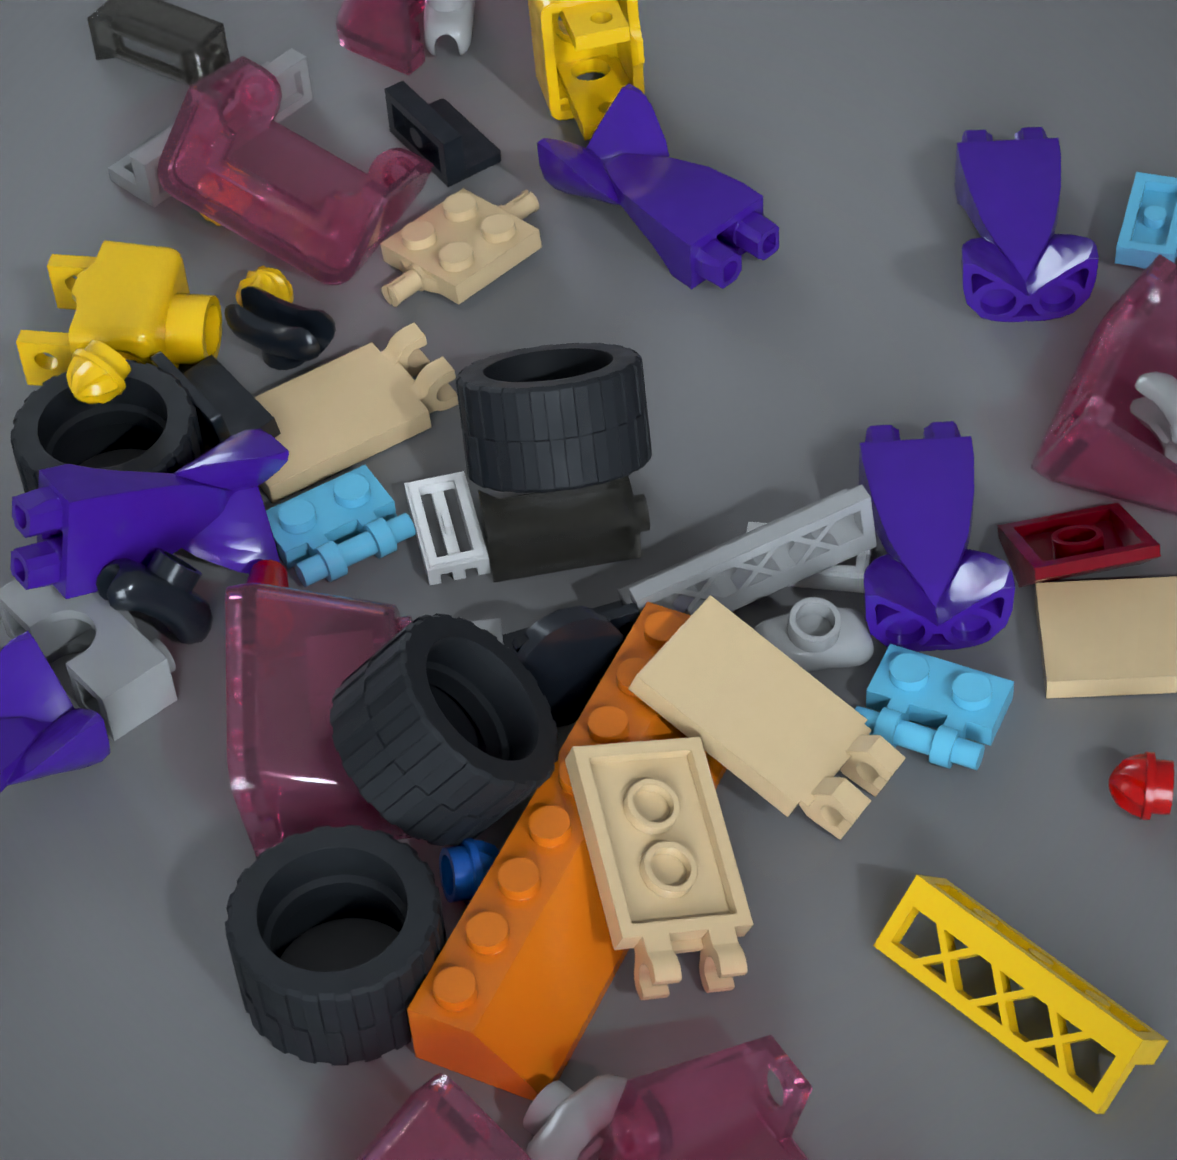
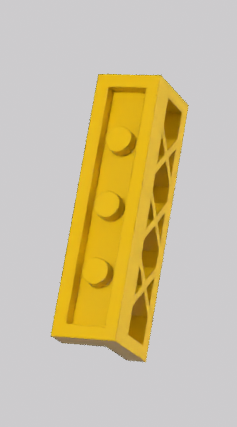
(1036, 971)

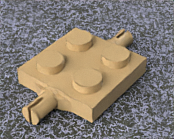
(460, 246)

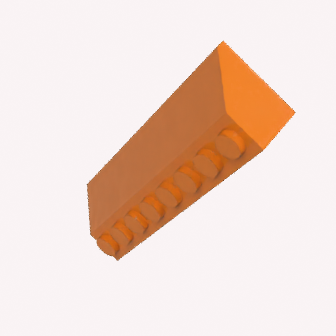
(535, 937)

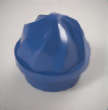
(464, 868)

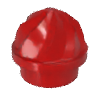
(1143, 785)

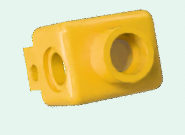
(587, 39)
(129, 300)

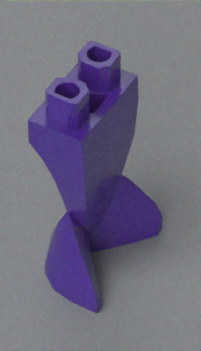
(1013, 201)
(684, 209)
(107, 515)
(929, 585)
(38, 722)

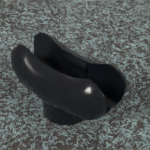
(280, 328)
(161, 591)

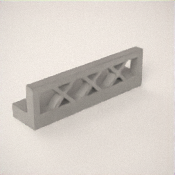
(138, 169)
(764, 557)

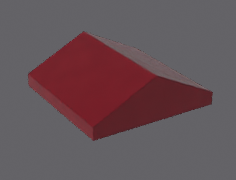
(1075, 544)

